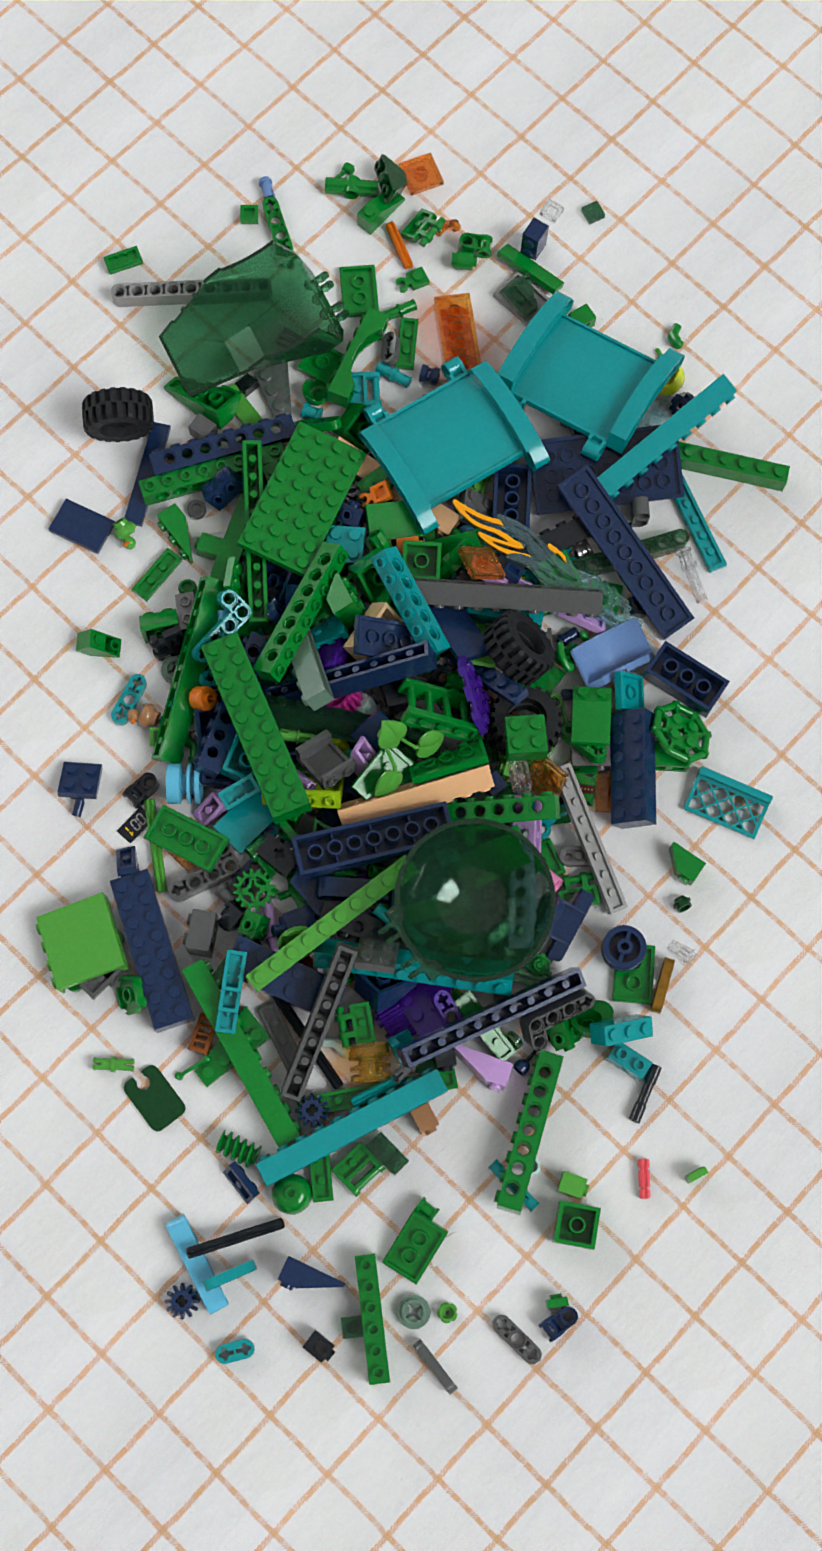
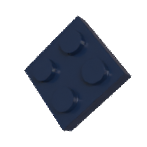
(80, 780)

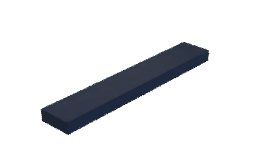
(136, 507)

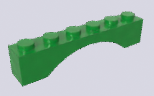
(371, 330)

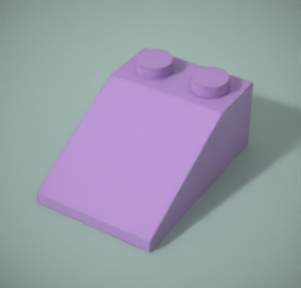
(487, 1068)

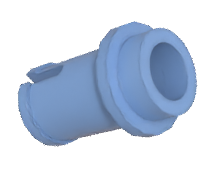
(265, 183)

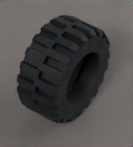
(117, 414)
(519, 647)
(536, 702)

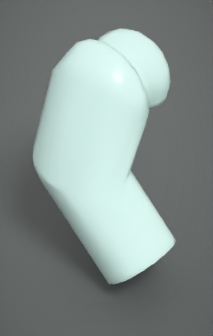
(336, 1043)

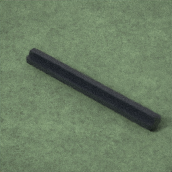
(235, 1238)

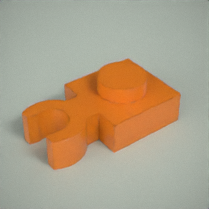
(378, 493)

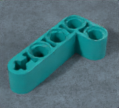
(231, 615)

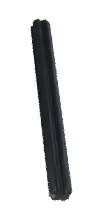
(298, 1027)

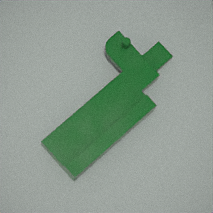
(451, 541)

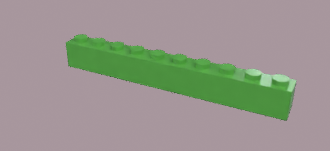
(324, 928)

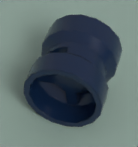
(433, 375)

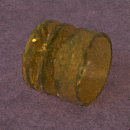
(369, 1062)

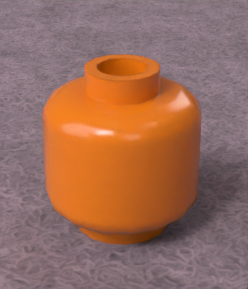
(203, 698)

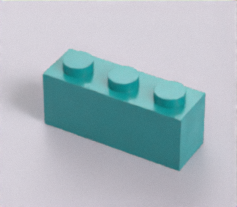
(621, 1030)

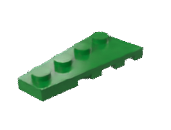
(450, 762)

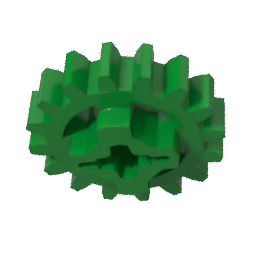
(245, 890)

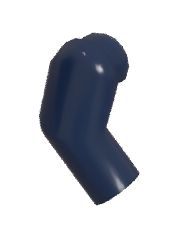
(78, 807)

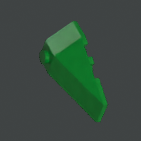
(215, 404)

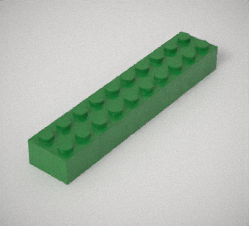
(256, 728)

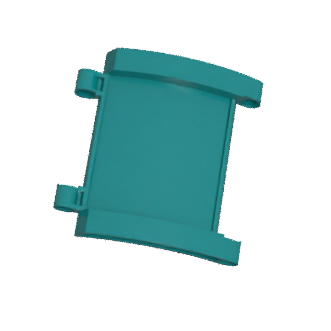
(584, 377)
(451, 438)

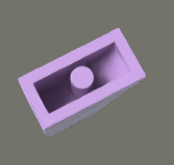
(362, 754)
(210, 809)

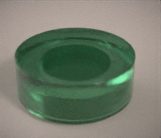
(514, 1039)

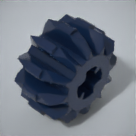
(317, 1115)
(177, 1306)

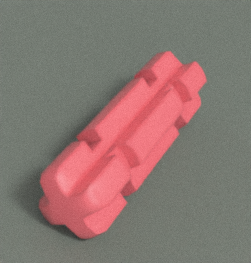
(644, 1178)

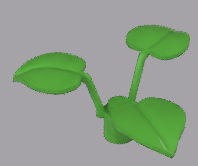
(390, 737)

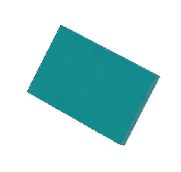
(245, 822)

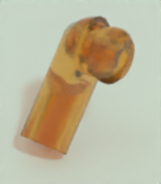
(453, 223)

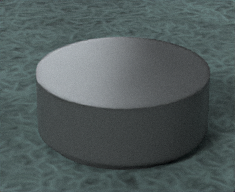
(196, 509)

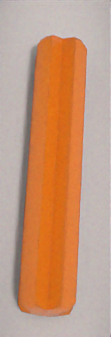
(399, 245)

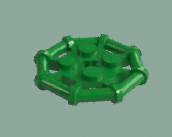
(679, 745)

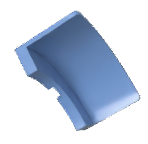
(612, 651)

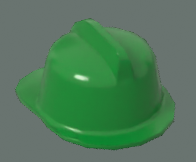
(599, 1012)

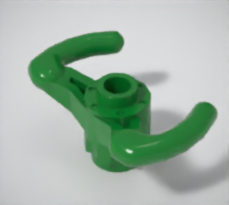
(563, 655)

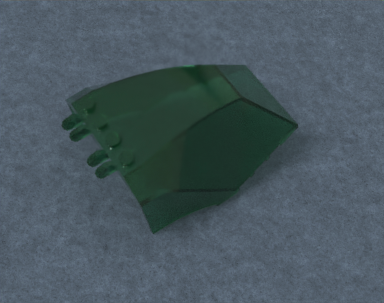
(251, 319)

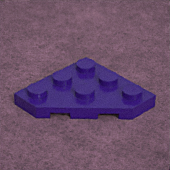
(475, 694)
(420, 1010)

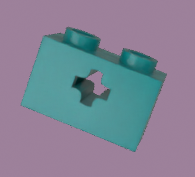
(629, 1061)

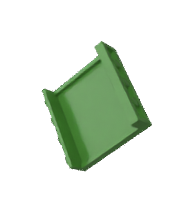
(81, 942)

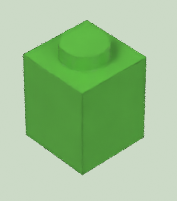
(572, 1185)

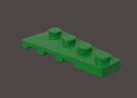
(220, 1062)

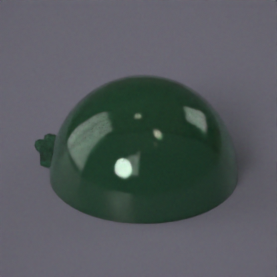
(472, 902)

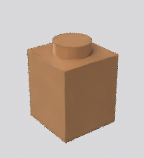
(425, 1119)

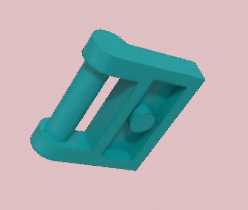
(360, 389)

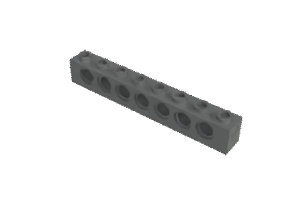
(319, 1021)

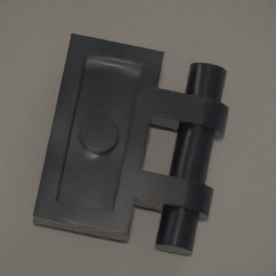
(168, 644)

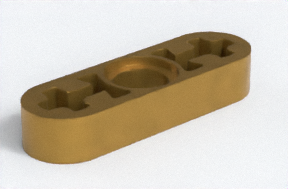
(662, 985)

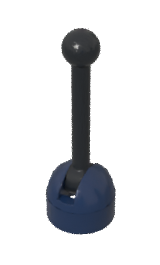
(522, 1065)

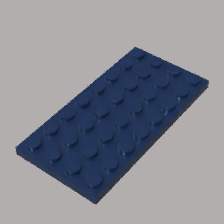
(659, 483)

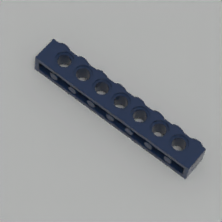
(212, 440)
(211, 766)

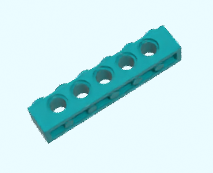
(409, 599)

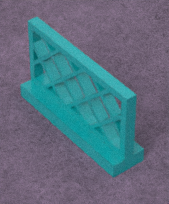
(732, 786)

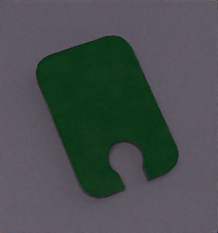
(157, 1103)

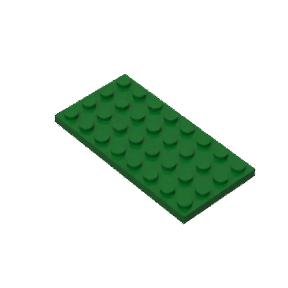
(301, 499)

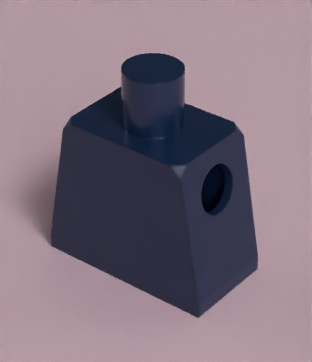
(298, 917)

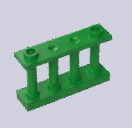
(427, 719)

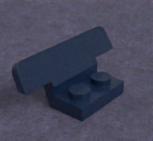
(567, 922)

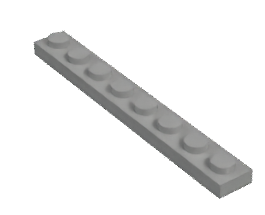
(591, 843)

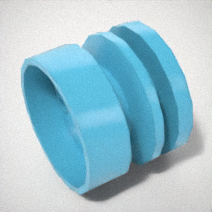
(183, 783)

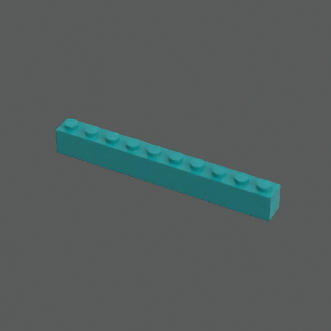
(666, 435)
(502, 986)
(352, 1127)

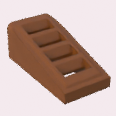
(197, 1049)

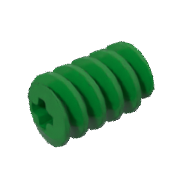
(238, 1149)

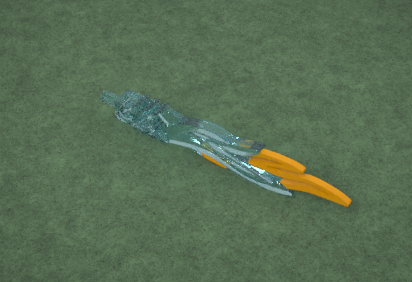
(541, 555)

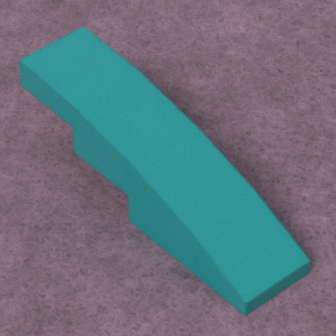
(239, 791)
(231, 991)

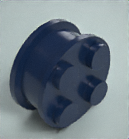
(623, 948)

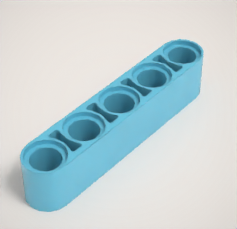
(198, 1266)

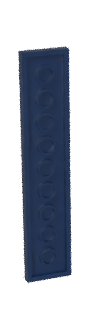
(625, 552)

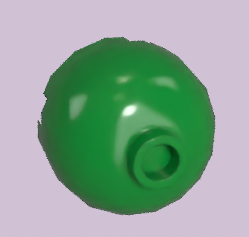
(292, 1194)

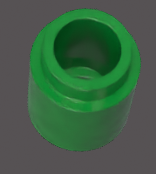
(464, 260)

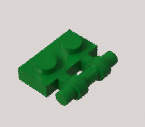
(418, 226)
(235, 578)
(583, 878)
(361, 1022)

